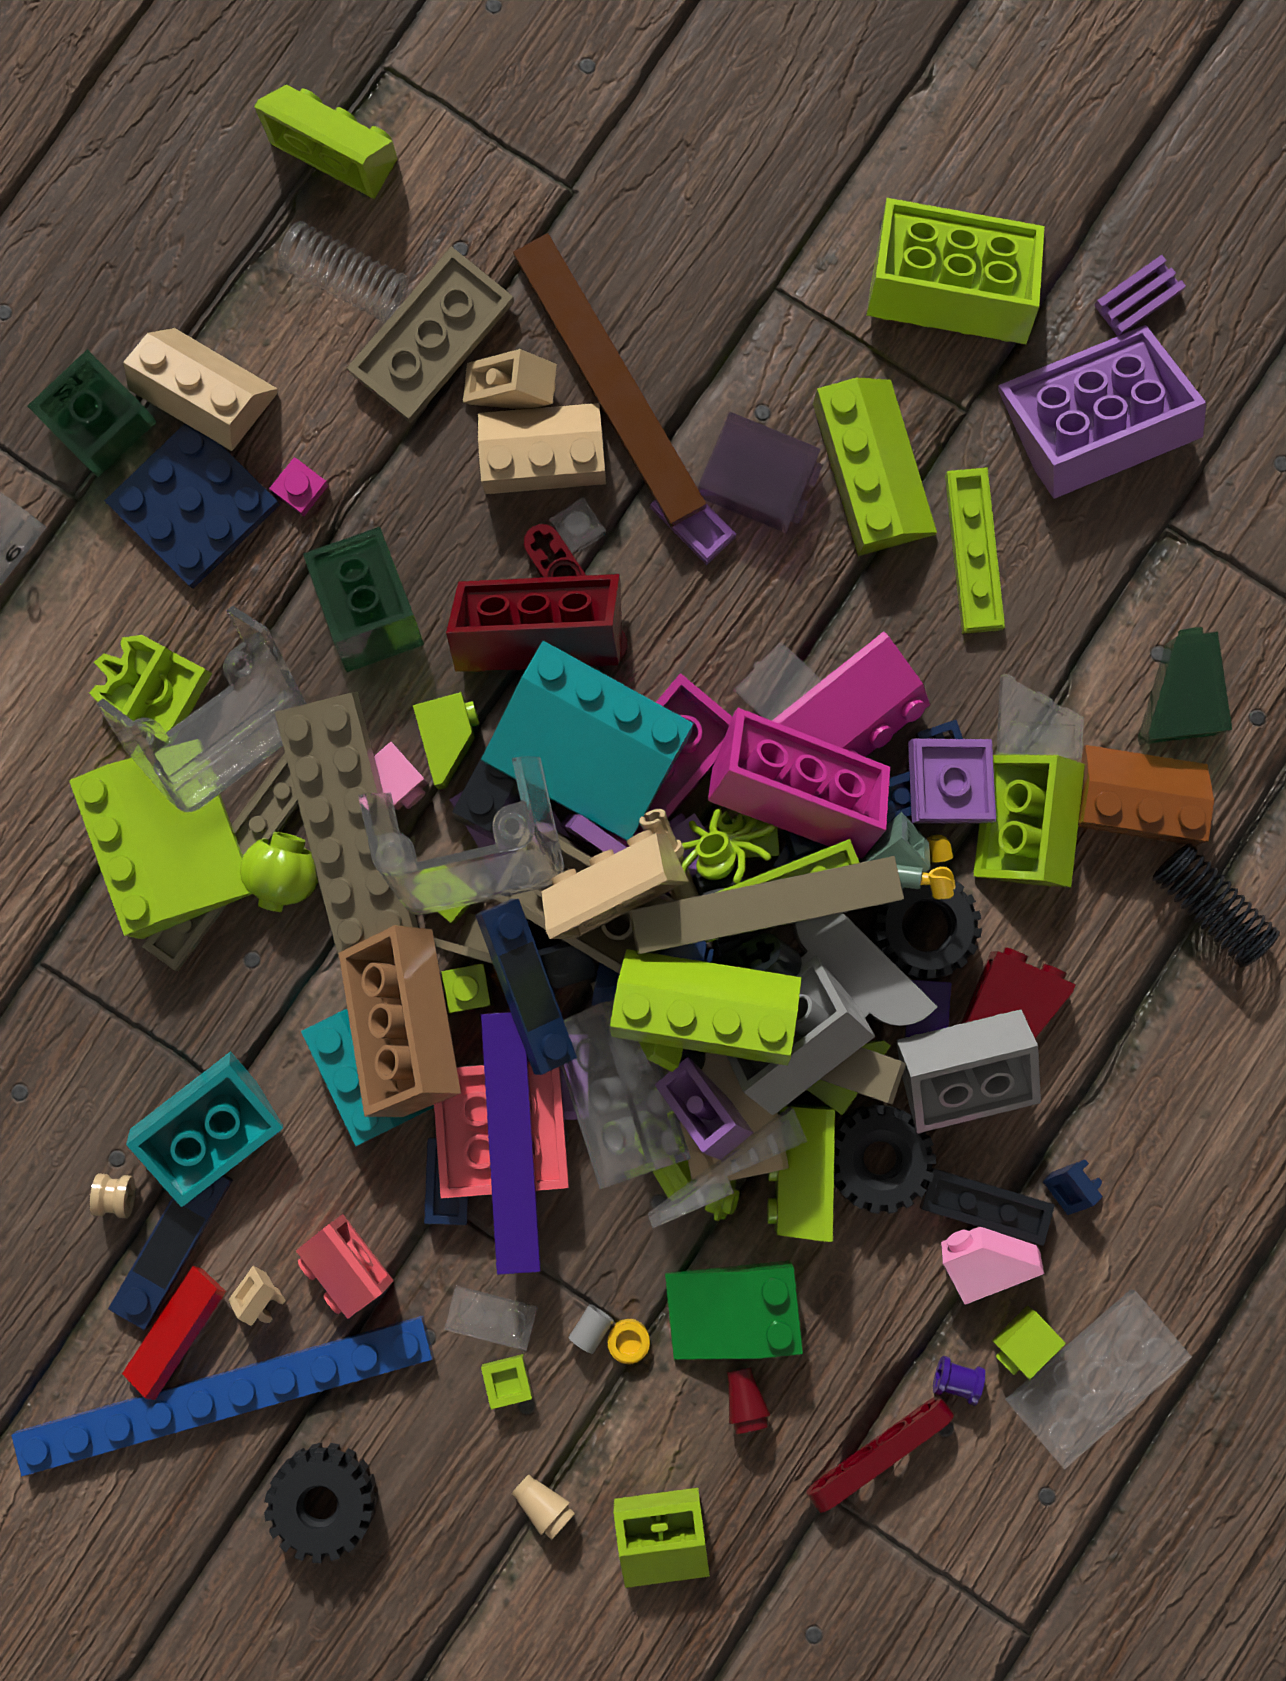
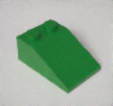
(734, 1312)

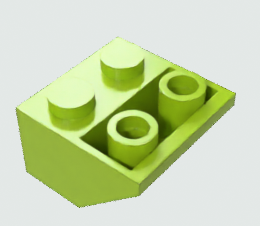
(660, 1537)

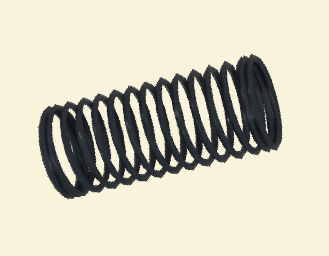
(1175, 866)

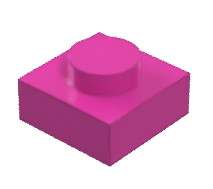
(299, 486)

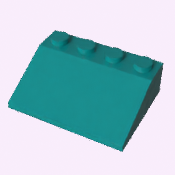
(596, 740)

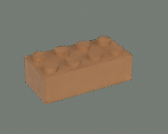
(399, 1022)

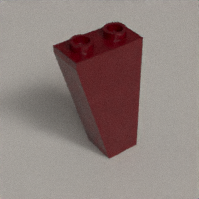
(1014, 985)

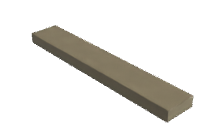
(264, 814)

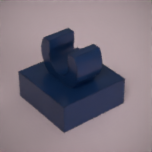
(1073, 1187)

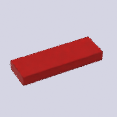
(173, 1333)

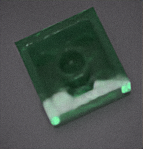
(92, 413)

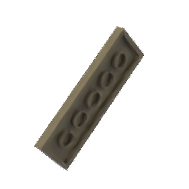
(329, 768)

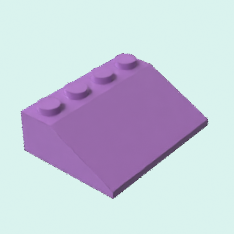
(1103, 410)

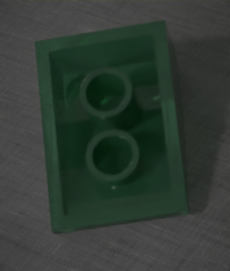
(363, 599)

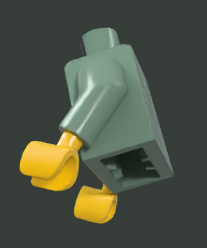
(914, 855)

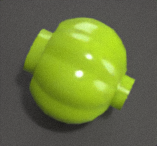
(279, 871)

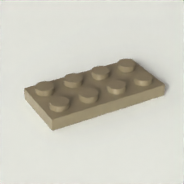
(430, 334)

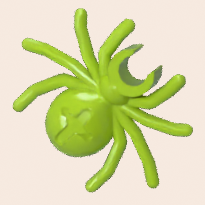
(719, 848)

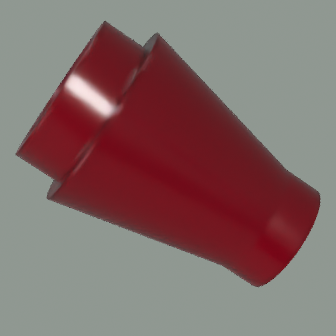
(746, 1403)

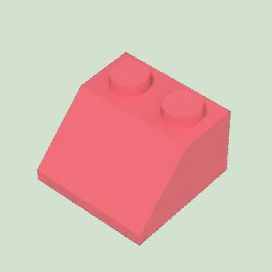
(343, 1267)

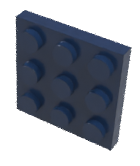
(192, 503)

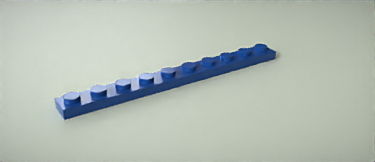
(222, 1395)

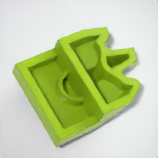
(150, 682)

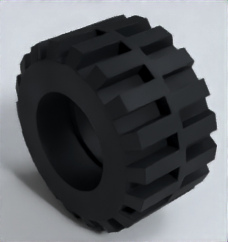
(954, 951)

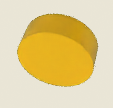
(628, 1341)

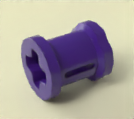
(959, 1380)

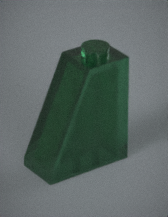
(1188, 691)

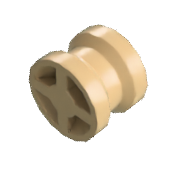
(112, 1195)

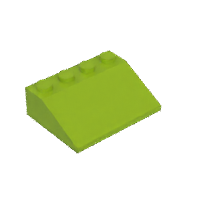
(957, 271)
(153, 856)

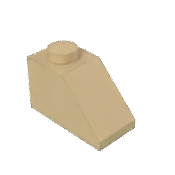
(510, 381)

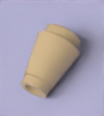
(543, 1506)

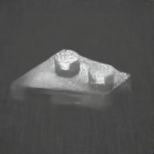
(1034, 724)

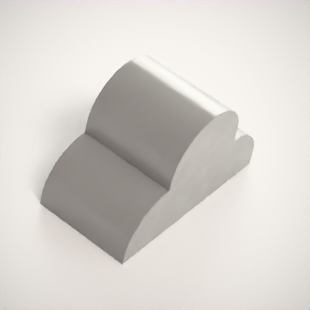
(862, 970)

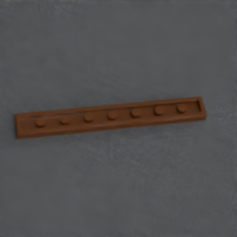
(609, 380)

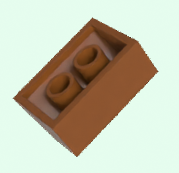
(1146, 796)

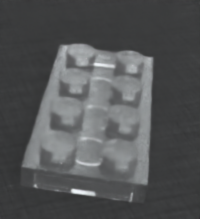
(1098, 1378)

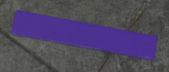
(510, 1146)

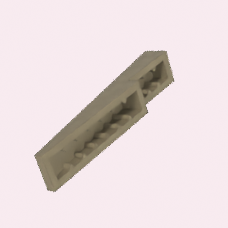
(766, 905)

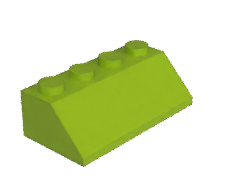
(873, 464)
(706, 1007)

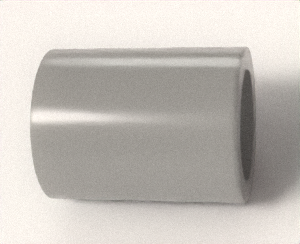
(591, 1329)

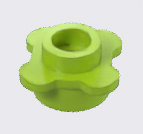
(724, 1205)

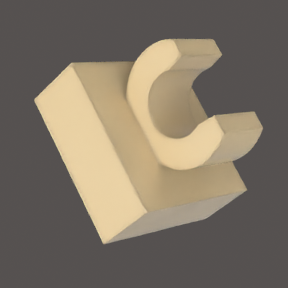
(253, 1296)

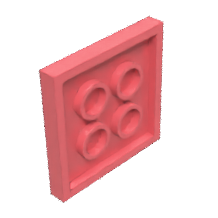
(465, 1142)

